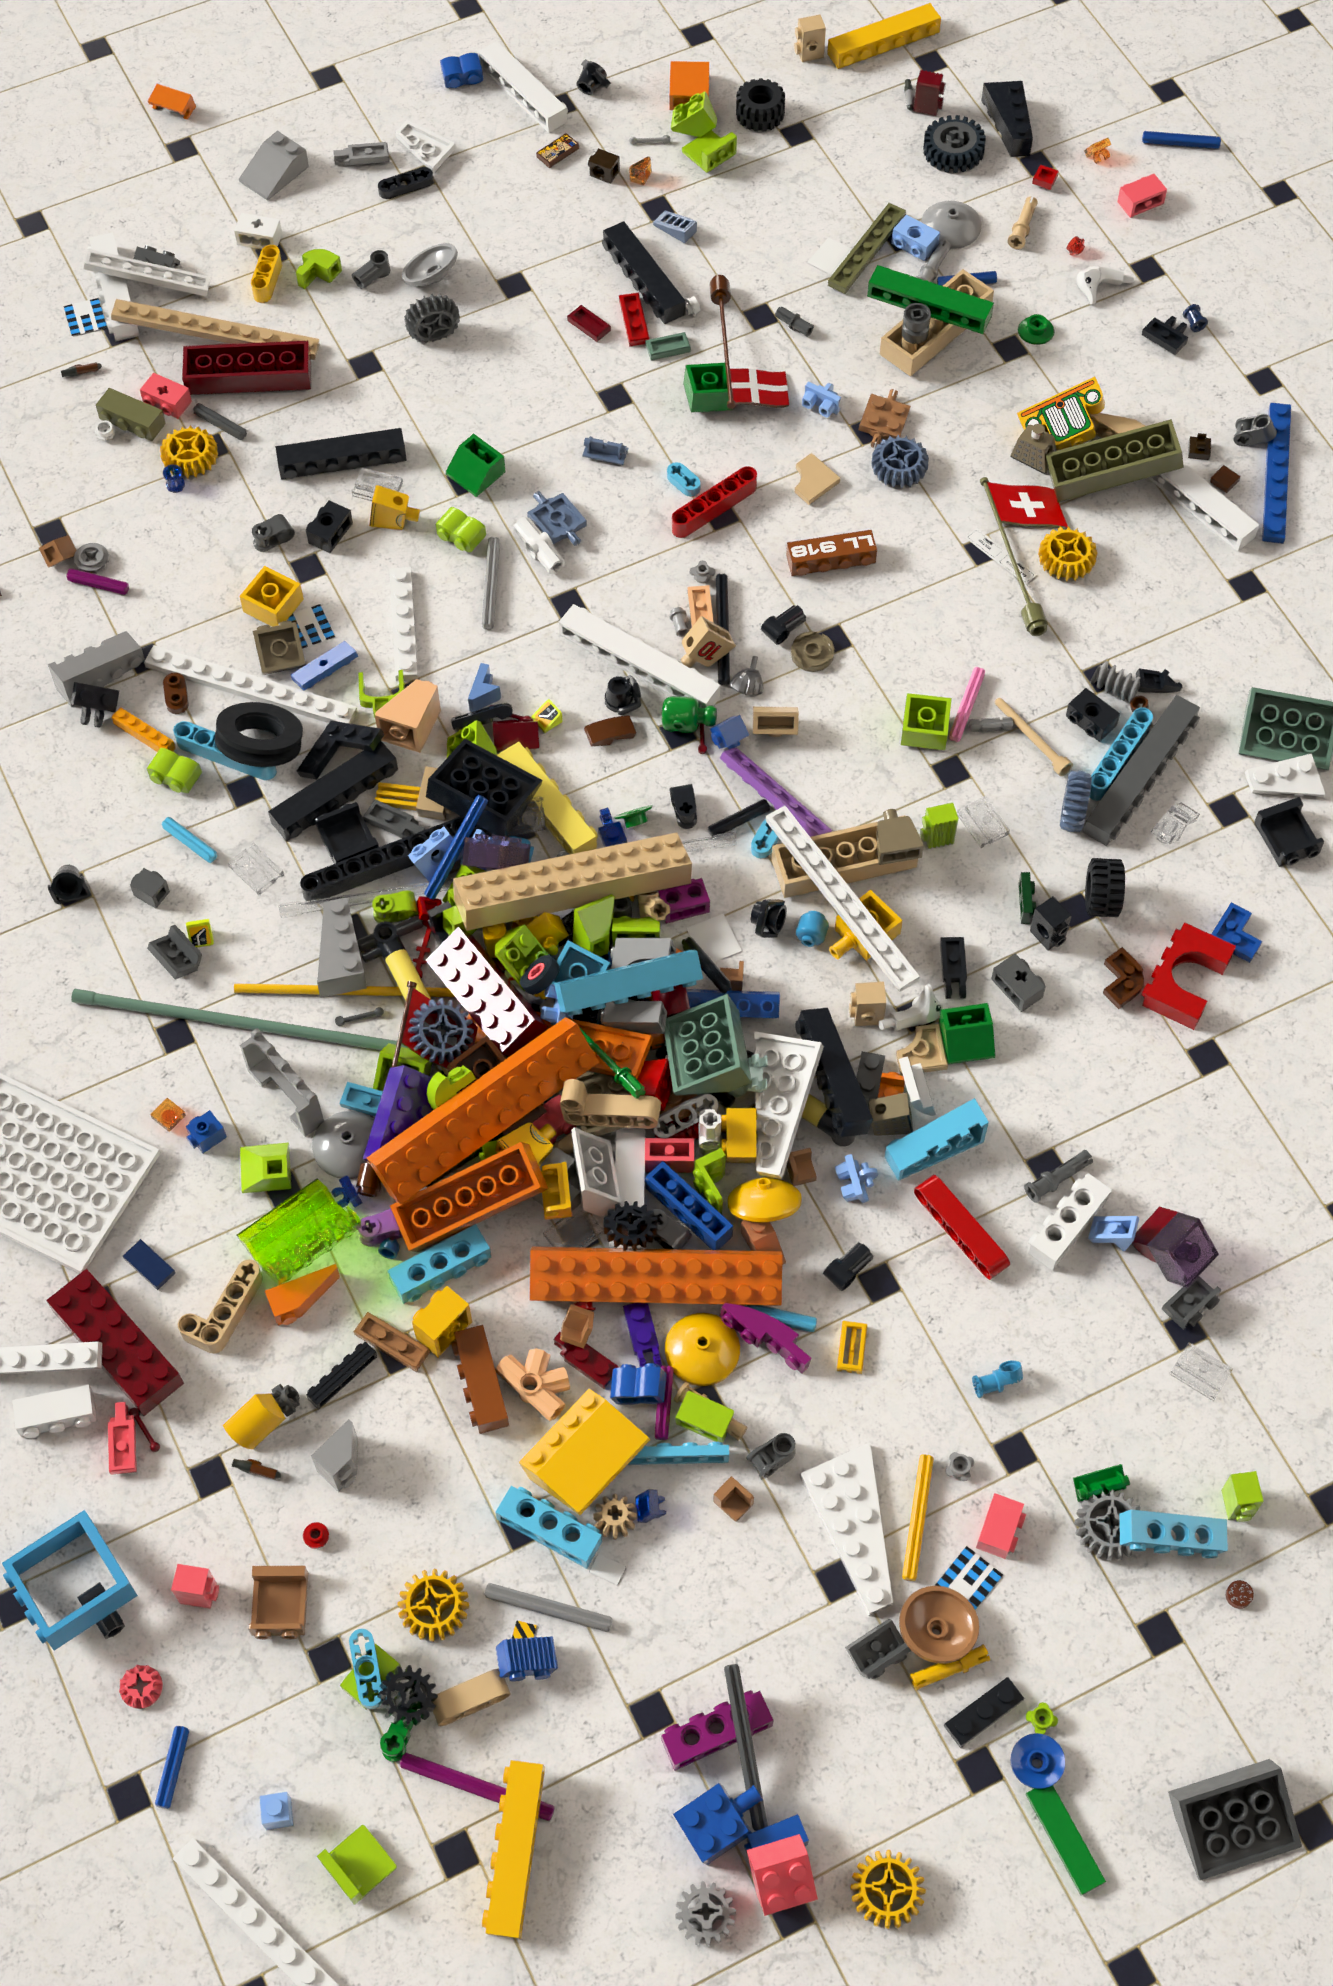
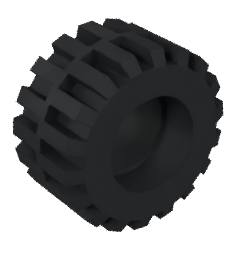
(760, 104)
(1105, 887)

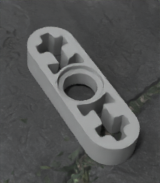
(697, 1101)

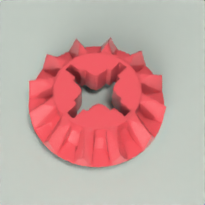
(150, 1692)

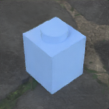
(276, 1810)

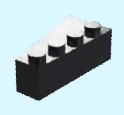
(1010, 113)

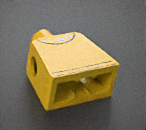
(391, 509)
(531, 1135)

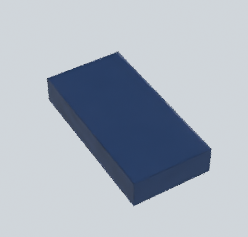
(149, 1264)

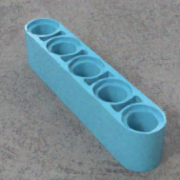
(194, 744)
(1122, 745)

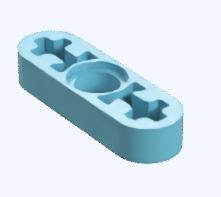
(355, 1650)

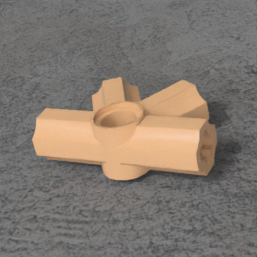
(536, 1374)

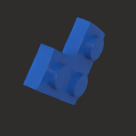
(1230, 930)

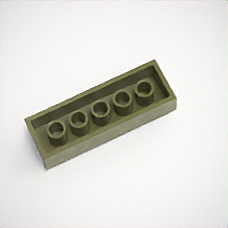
(1114, 460)

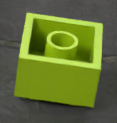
(926, 721)

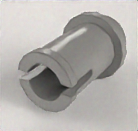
(678, 617)

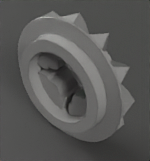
(91, 550)

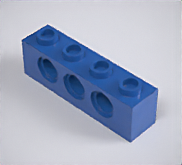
(750, 1003)
(689, 1206)

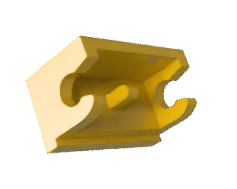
(557, 1198)

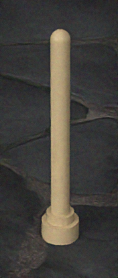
(1061, 764)

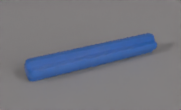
(1181, 139)

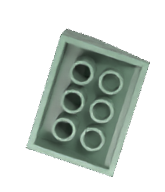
(1287, 727)
(707, 1049)

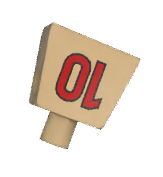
(706, 643)

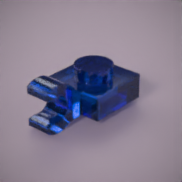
(610, 832)

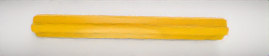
(917, 1517)

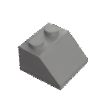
(338, 1457)

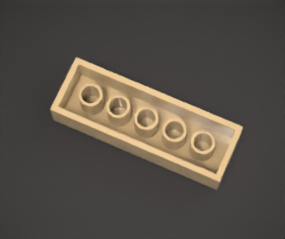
(911, 356)
(848, 850)

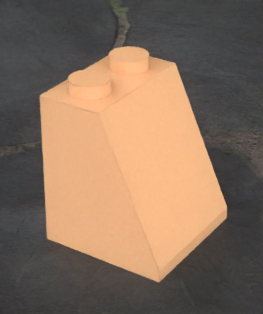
(410, 715)

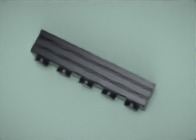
(341, 1375)

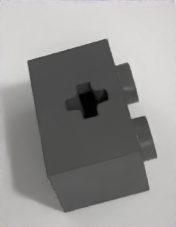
(1018, 982)

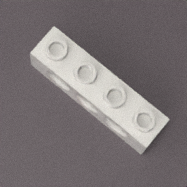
(1051, 1252)

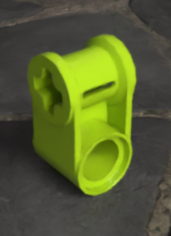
(395, 905)

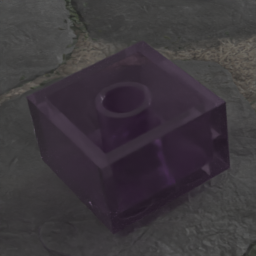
(495, 852)
(1183, 1249)

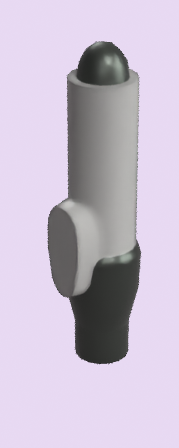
(909, 94)

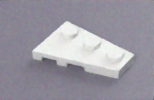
(425, 145)

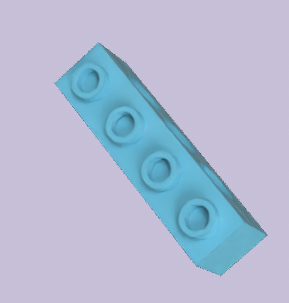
(445, 1252)
(1210, 1531)
(580, 1551)

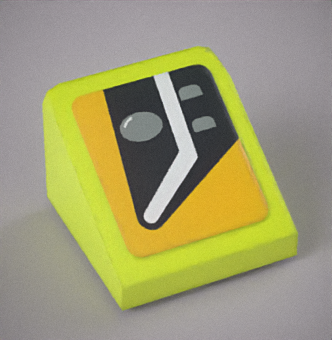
(548, 716)
(200, 933)

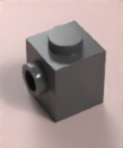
(149, 887)

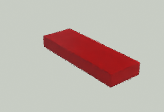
(634, 319)

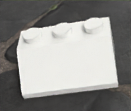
(595, 1172)

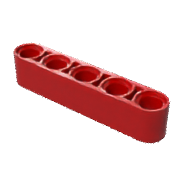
(714, 502)
(962, 1227)

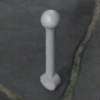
(665, 139)

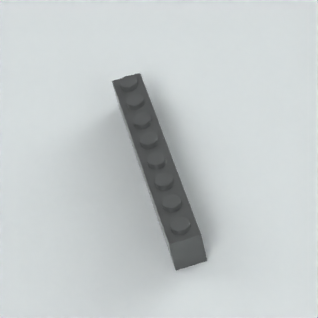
(1141, 770)

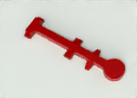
(423, 949)

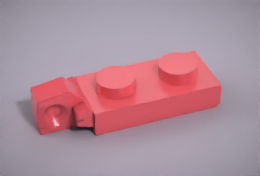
(122, 1441)

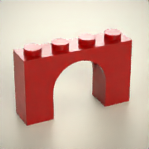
(1188, 946)

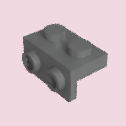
(149, 255)
(176, 953)
(1190, 1302)
(878, 1650)

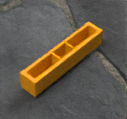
(142, 731)

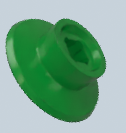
(1036, 330)
(635, 816)

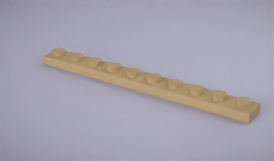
(202, 326)

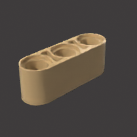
(470, 1697)

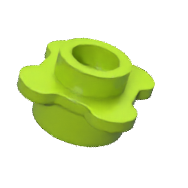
(1044, 1711)

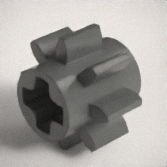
(286, 1398)

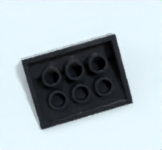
(477, 772)

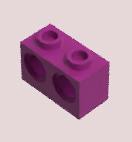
(685, 905)

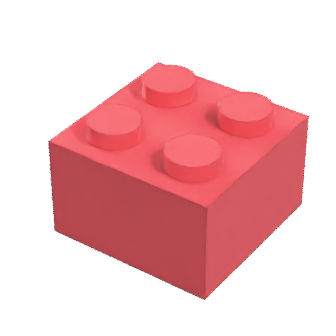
(782, 1874)

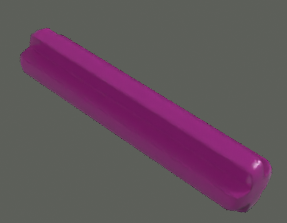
(97, 581)
(663, 1409)

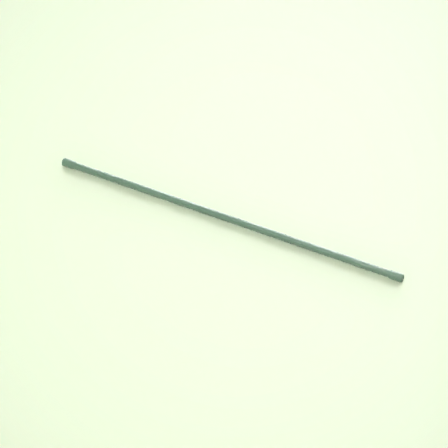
(93, 998)

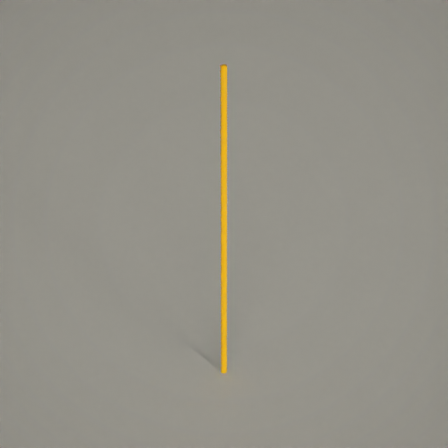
(313, 989)

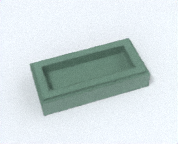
(668, 346)

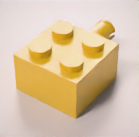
(885, 917)

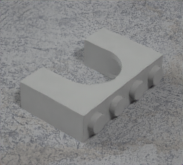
(637, 1016)

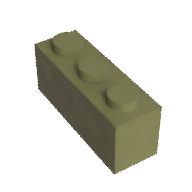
(130, 414)

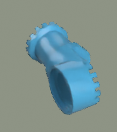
(1007, 1374)

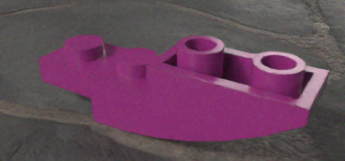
(759, 1327)

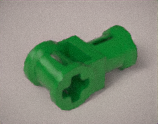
(398, 1734)

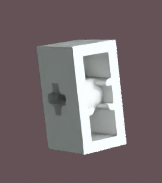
(257, 231)

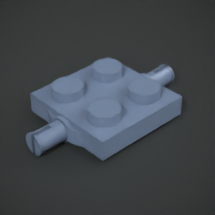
(557, 518)

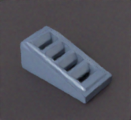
(677, 232)

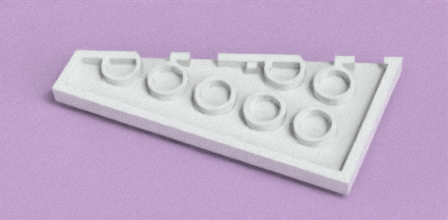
(781, 1106)
(850, 1510)

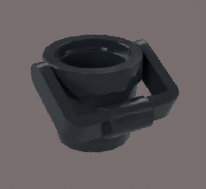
(591, 77)
(621, 694)
(68, 884)
(768, 915)

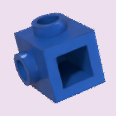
(729, 732)
(205, 1132)

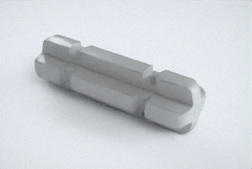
(990, 724)

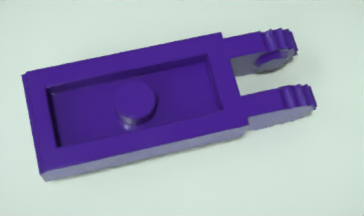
(642, 1332)

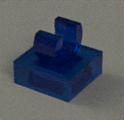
(349, 1192)
(648, 1506)

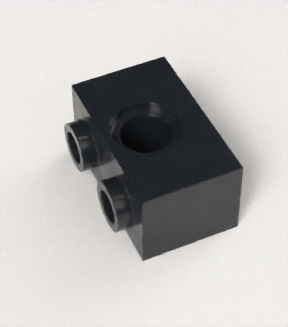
(329, 526)
(1087, 704)
(1050, 923)

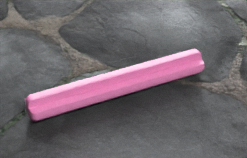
(967, 704)

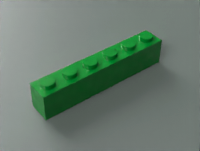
(944, 303)

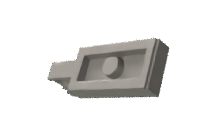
(362, 154)

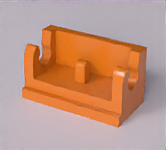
(172, 100)

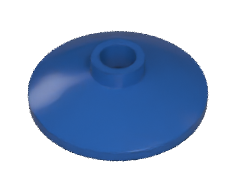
(1044, 1749)

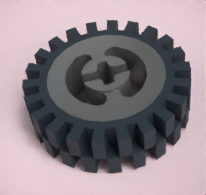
(953, 153)

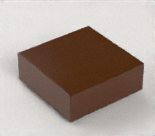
(1225, 479)

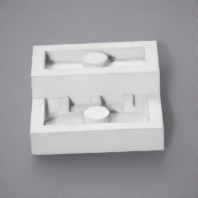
(917, 1087)

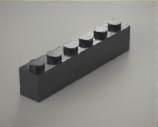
(644, 272)
(340, 453)
(333, 790)
(835, 1074)

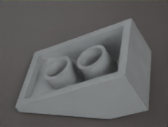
(274, 165)

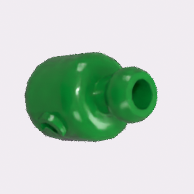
(685, 714)

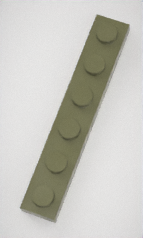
(866, 248)

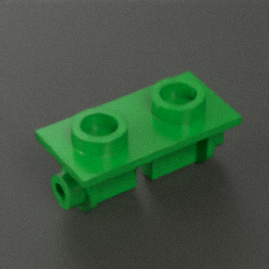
(1101, 1480)

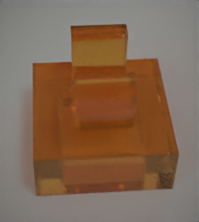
(1097, 149)

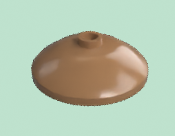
(941, 1610)

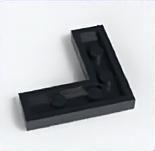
(334, 736)

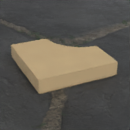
(815, 479)
(925, 1049)

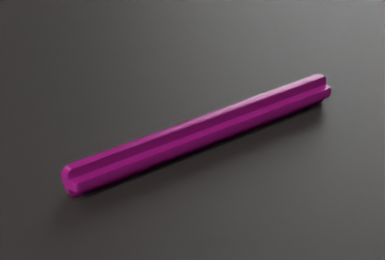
(463, 1781)

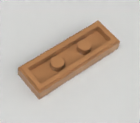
(392, 1341)

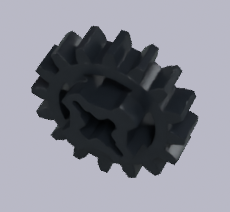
(630, 1225)
(418, 1700)

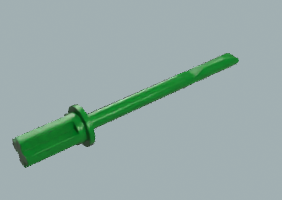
(623, 1076)

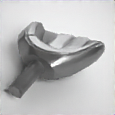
(748, 680)

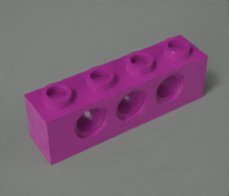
(683, 1754)

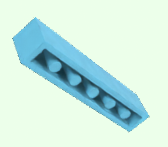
(628, 981)

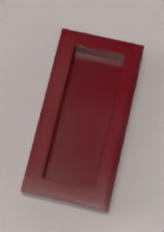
(589, 323)

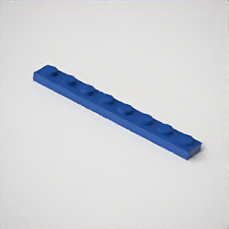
(1277, 475)

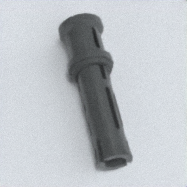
(1050, 1180)

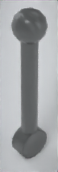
(340, 1021)

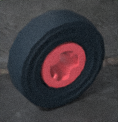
(540, 975)

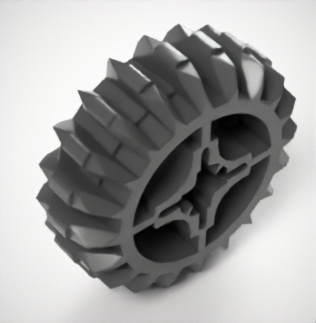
(432, 318)

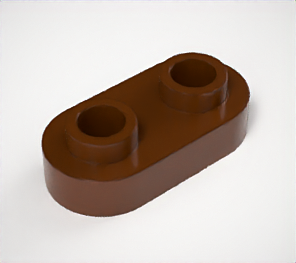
(175, 691)

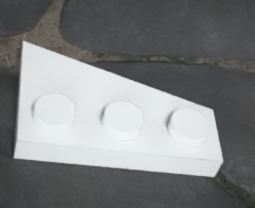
(1288, 776)

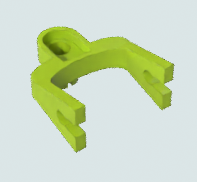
(377, 702)

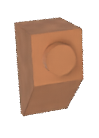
(760, 1237)

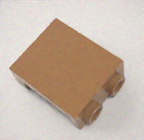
(279, 1601)

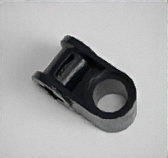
(684, 805)

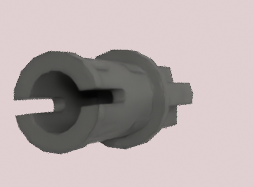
(794, 321)

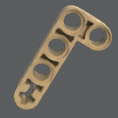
(607, 1109)
(224, 1305)

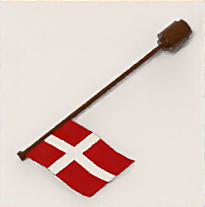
(745, 384)

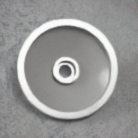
(955, 222)
(430, 265)
(337, 1155)

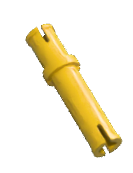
(940, 1671)

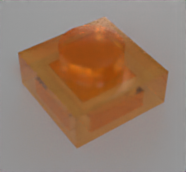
(168, 1114)

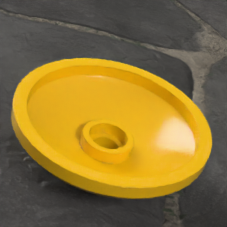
(764, 1200)
(698, 1363)

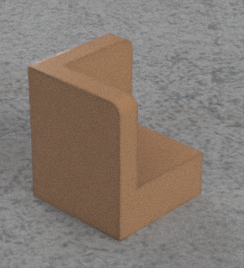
(58, 550)
(735, 976)
(801, 1167)
(577, 1326)
(733, 1499)

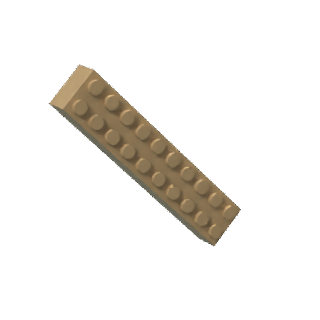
(571, 881)

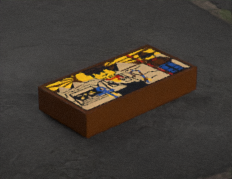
(557, 150)

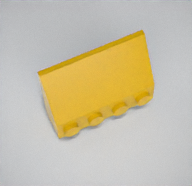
(583, 1452)

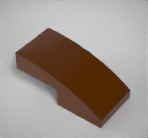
(607, 730)

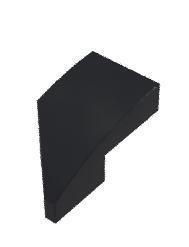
(1157, 682)

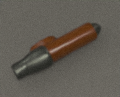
(80, 369)
(255, 1467)

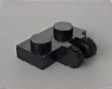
(1166, 336)
(94, 697)

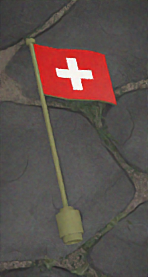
(1025, 507)

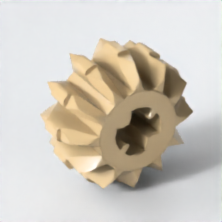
(625, 1516)

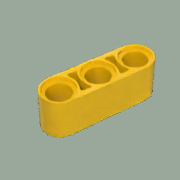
(266, 273)

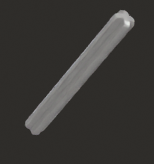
(490, 583)
(548, 1607)

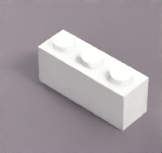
(54, 1411)

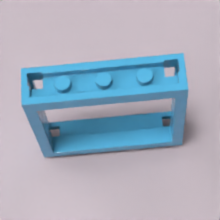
(90, 1612)

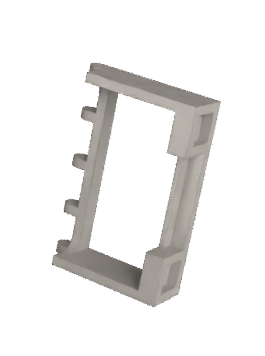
(267, 1065)

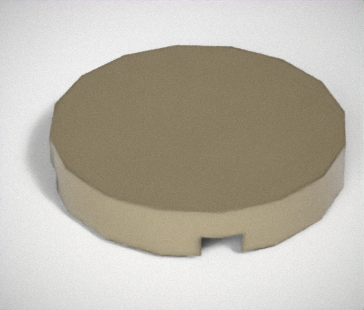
(812, 651)

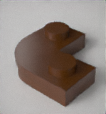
(1129, 976)

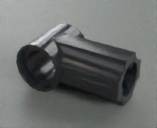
(779, 627)
(844, 1270)
(111, 1624)

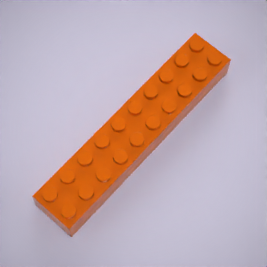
(482, 1110)
(656, 1276)

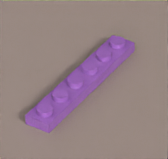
(772, 791)

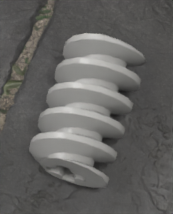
(1115, 681)

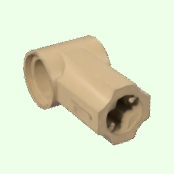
(652, 906)

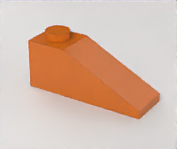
(298, 1295)

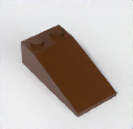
(481, 1059)

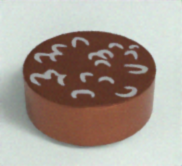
(1239, 1594)

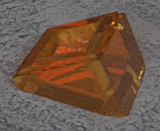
(640, 171)

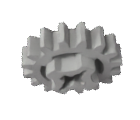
(704, 1901)

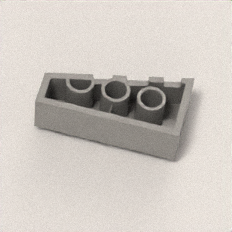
(97, 665)
(339, 957)

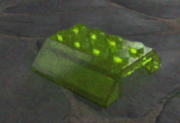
(298, 1232)

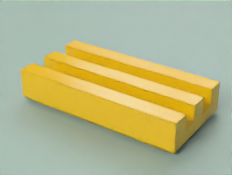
(398, 792)
(850, 1367)

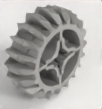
(1100, 1524)

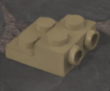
(279, 647)

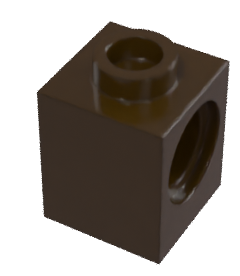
(604, 165)

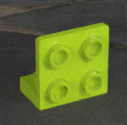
(711, 150)
(708, 1171)
(358, 1864)

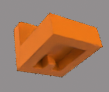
(891, 1084)

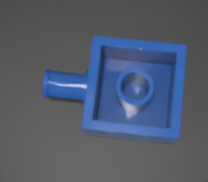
(716, 1821)

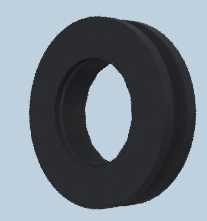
(257, 751)

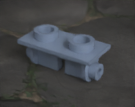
(606, 452)

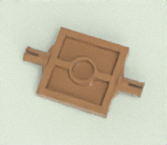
(884, 417)

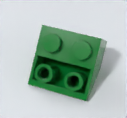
(476, 465)
(967, 1033)

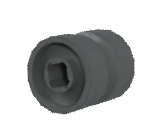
(916, 323)

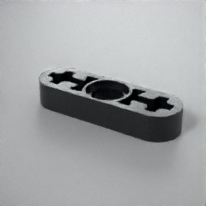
(394, 191)

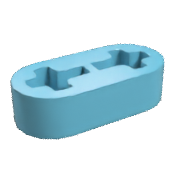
(685, 477)
(760, 836)

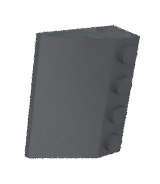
(1235, 1818)

